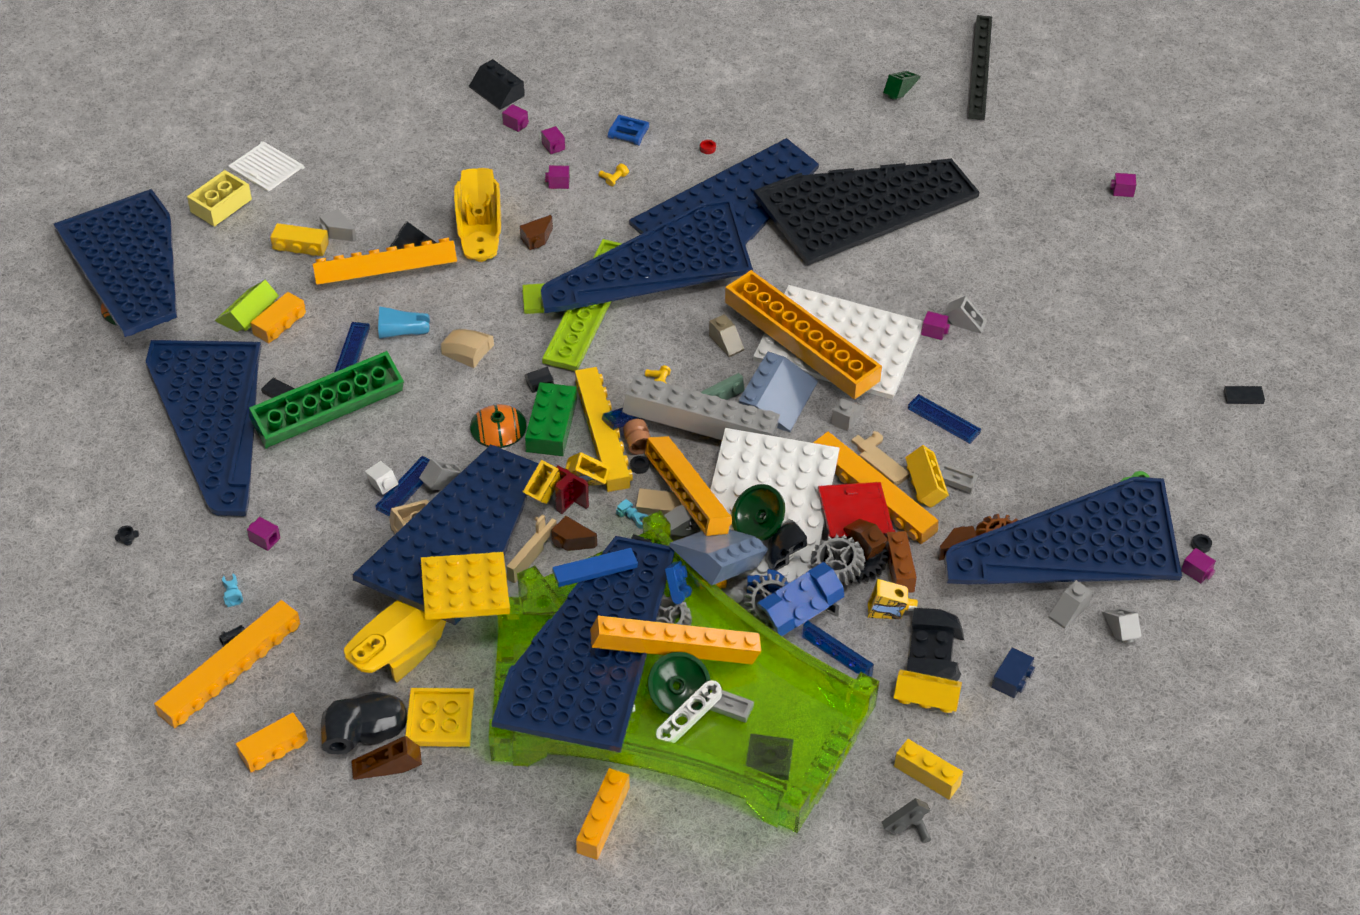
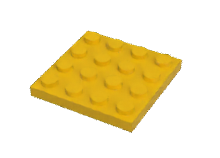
(464, 585)

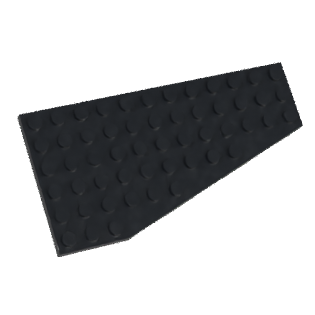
(852, 206)

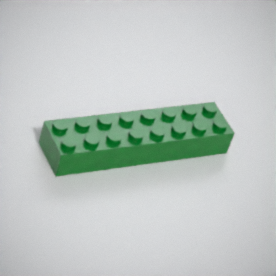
(325, 399)

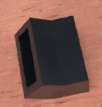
(541, 375)

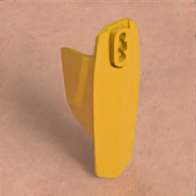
(478, 213)
(401, 640)

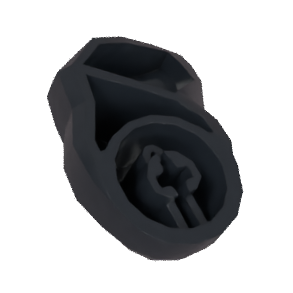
(362, 719)

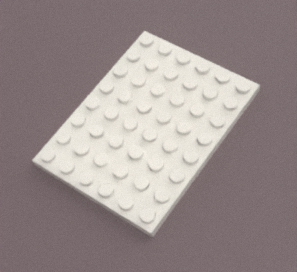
(876, 332)
(792, 469)

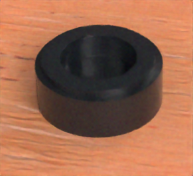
(639, 464)
(1201, 542)

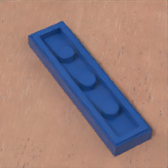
(595, 567)

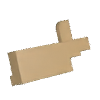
(880, 460)
(654, 500)
(531, 549)

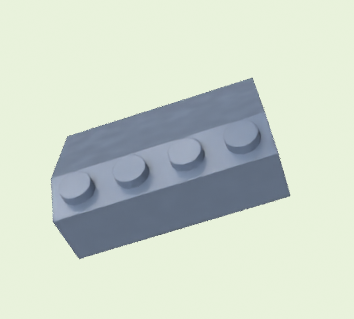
(779, 388)
(720, 555)

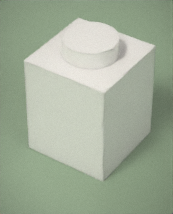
(381, 477)

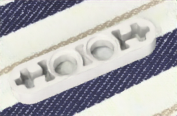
(686, 711)

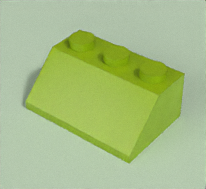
(248, 307)

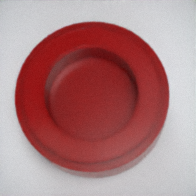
(708, 147)

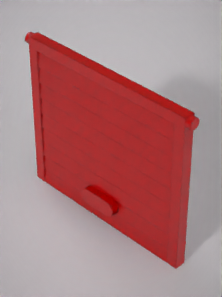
(851, 502)

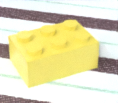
(219, 198)

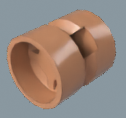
(636, 434)

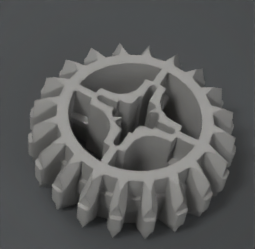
(839, 550)
(759, 587)
(670, 612)

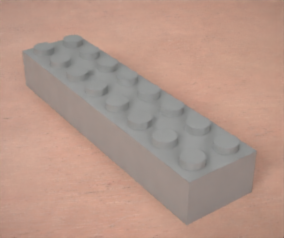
(695, 410)

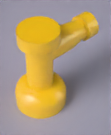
(621, 171)
(659, 374)

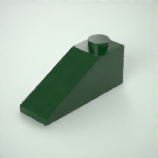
(899, 84)

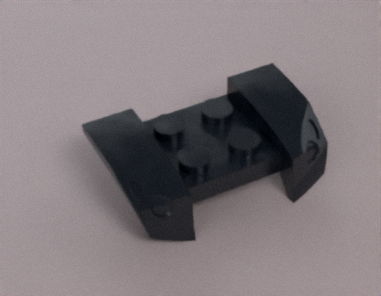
(933, 643)

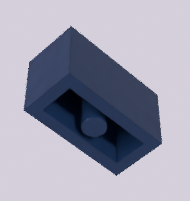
(1013, 672)

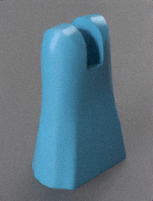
(398, 322)

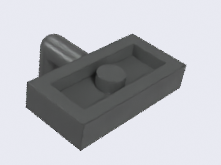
(909, 814)

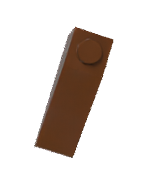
(389, 759)

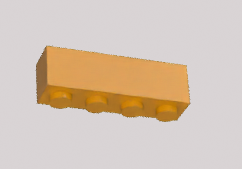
(603, 814)

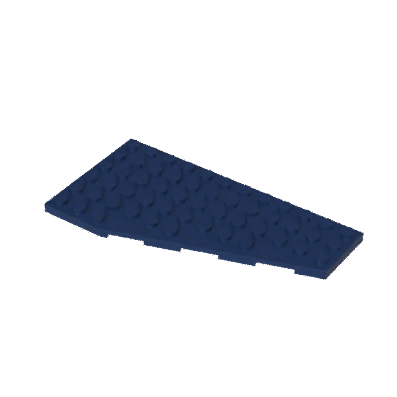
(738, 185)
(127, 259)
(465, 518)
(580, 691)

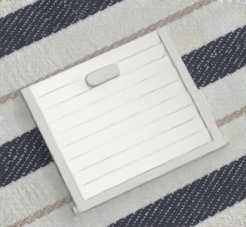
(265, 166)

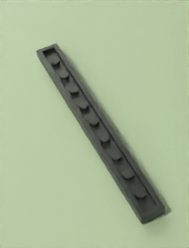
(980, 68)

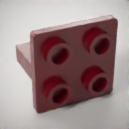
(570, 490)

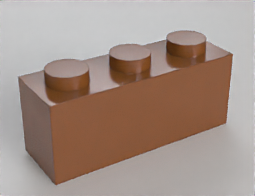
(901, 560)

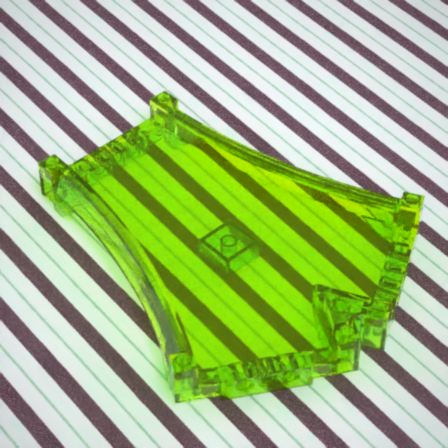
(789, 687)

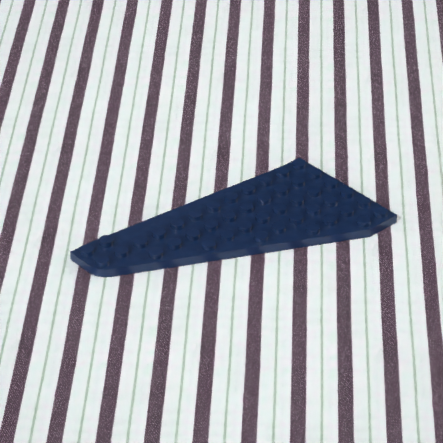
(679, 253)
(208, 403)
(1096, 537)

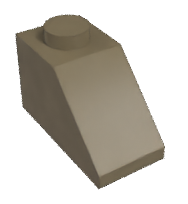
(725, 335)

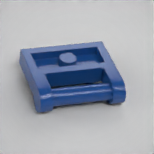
(628, 125)
(677, 583)

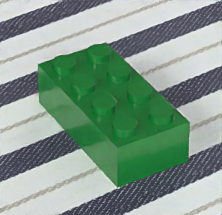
(551, 419)

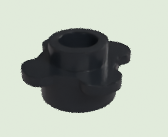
(123, 532)

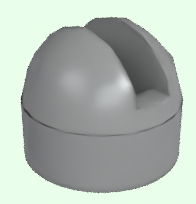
(737, 595)

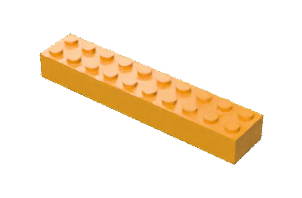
(803, 334)

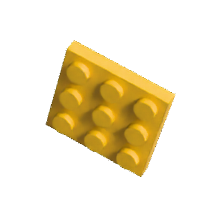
(440, 716)

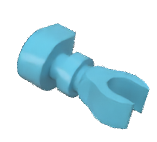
(626, 507)
(232, 595)

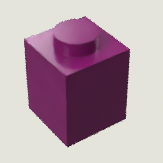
(515, 118)
(553, 140)
(558, 177)
(1123, 184)
(935, 325)
(263, 533)
(1198, 566)

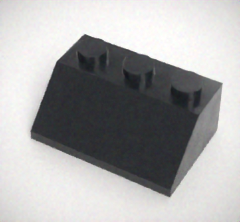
(497, 84)

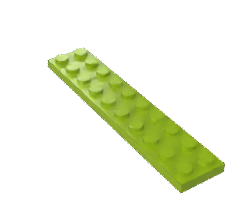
(577, 329)

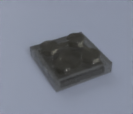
(770, 755)

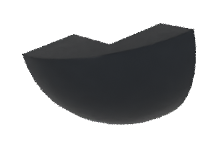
(410, 234)
(784, 543)

